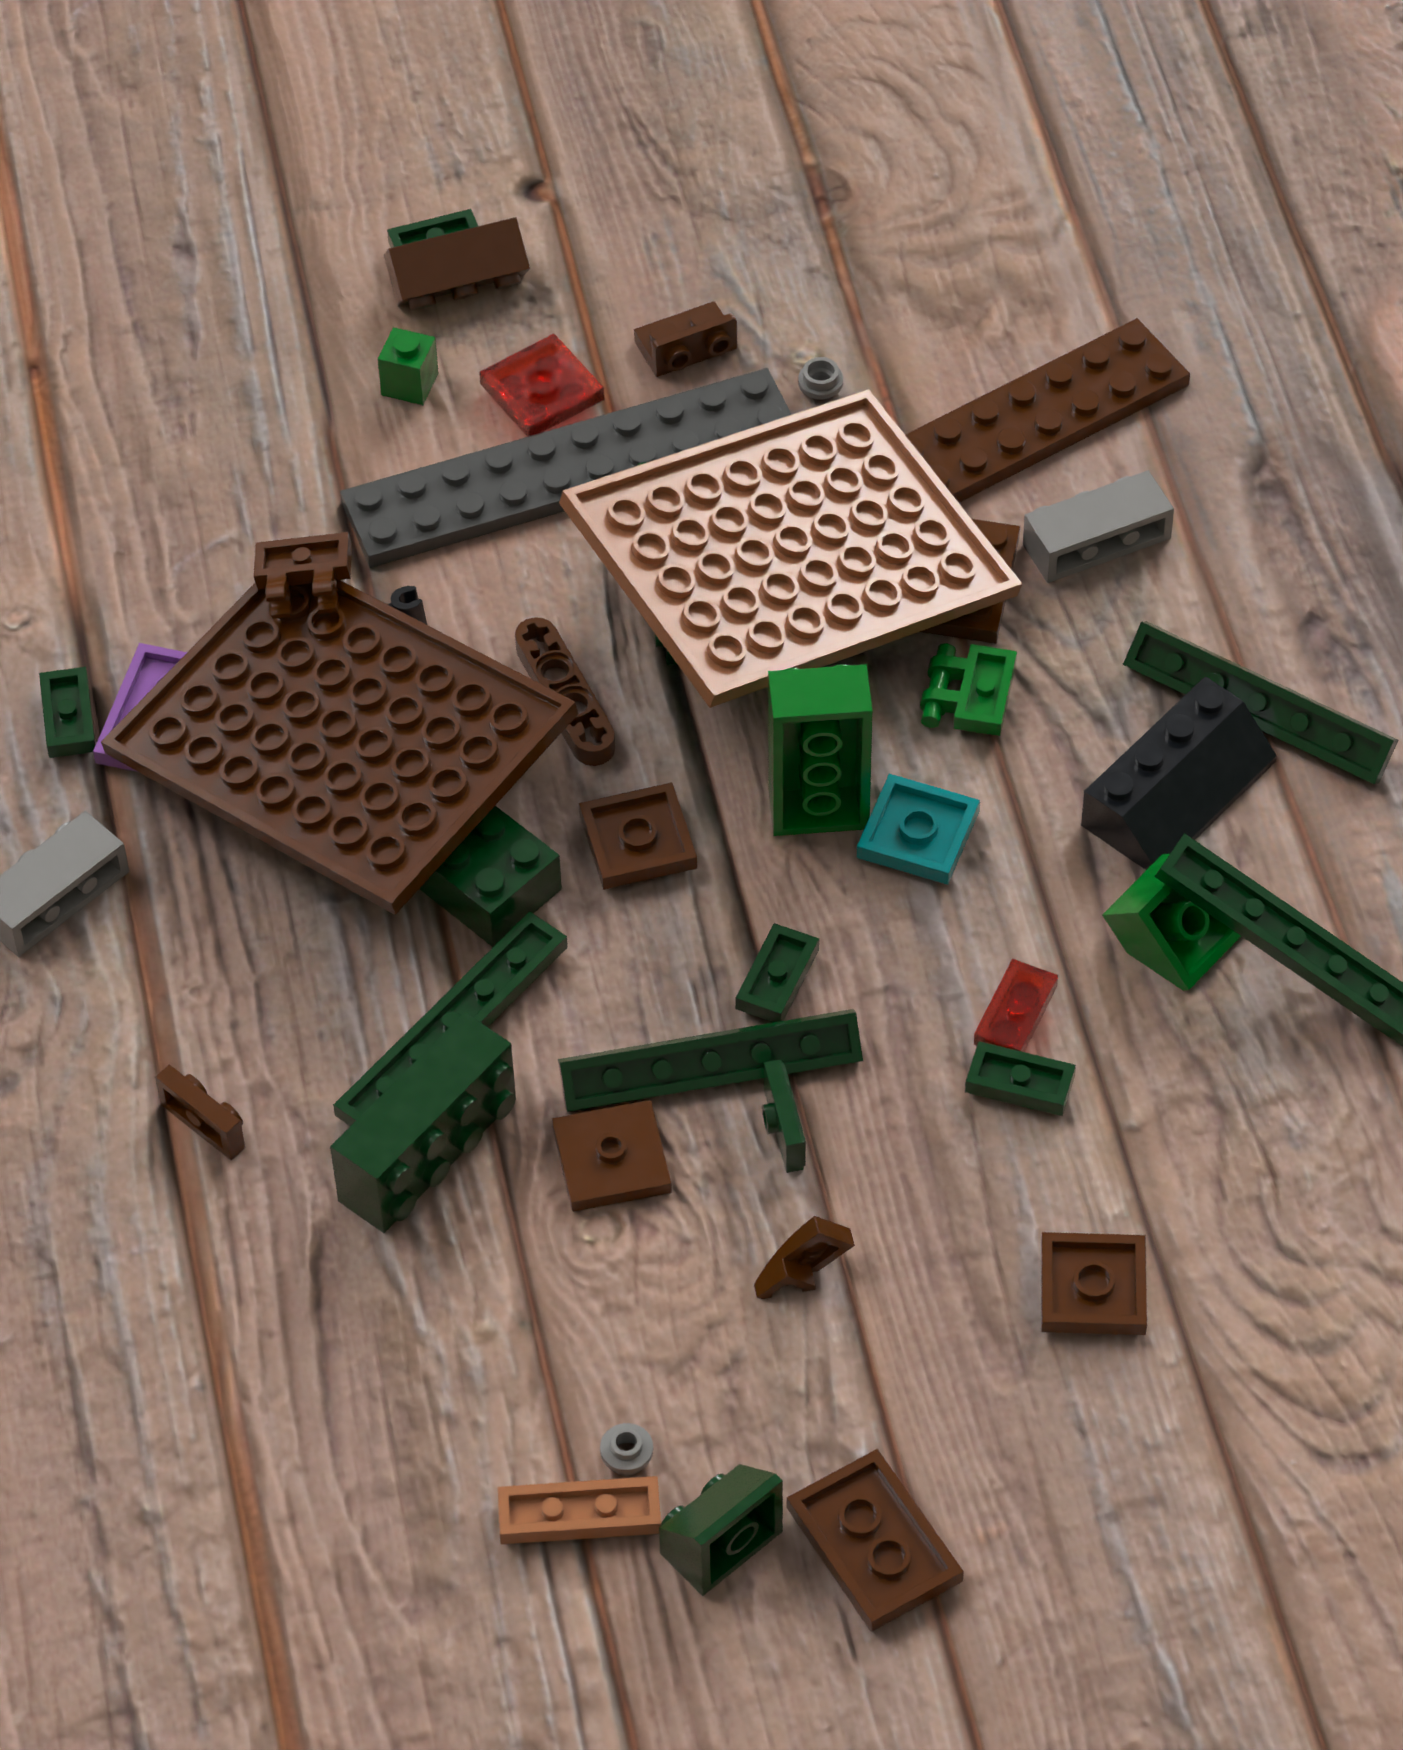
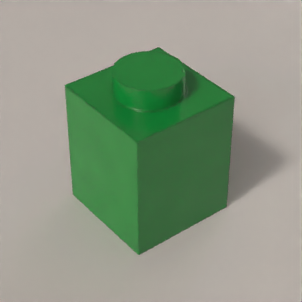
(408, 366)

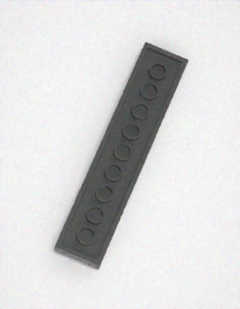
(527, 476)

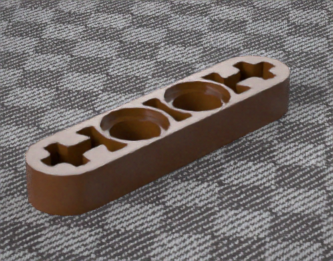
(572, 686)

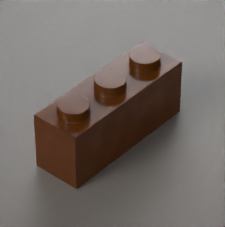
(457, 264)

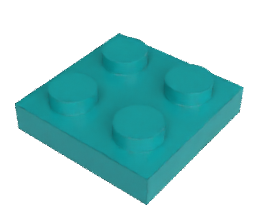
(918, 829)

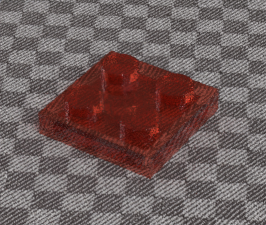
(541, 385)

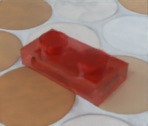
(1016, 1006)

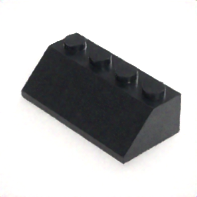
(1178, 775)

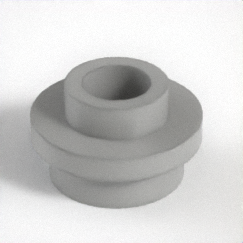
(820, 378)
(629, 1461)

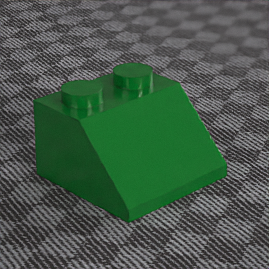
(1167, 930)

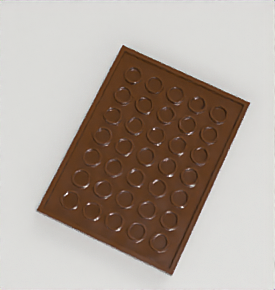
(342, 736)

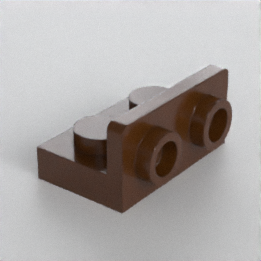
(686, 338)

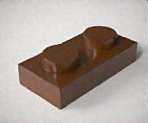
(192, 1105)

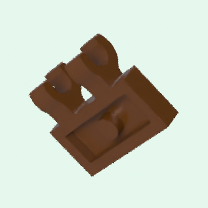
(299, 562)

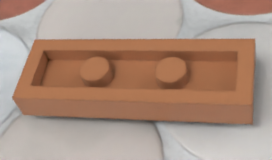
(579, 1510)

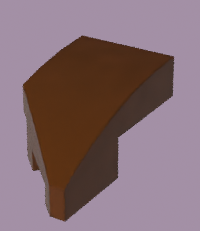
(804, 1252)

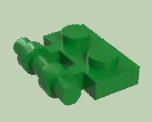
(983, 691)

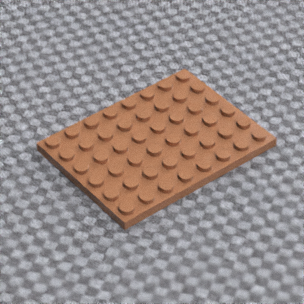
(789, 545)

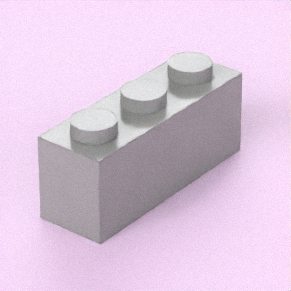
(1097, 526)
(58, 880)

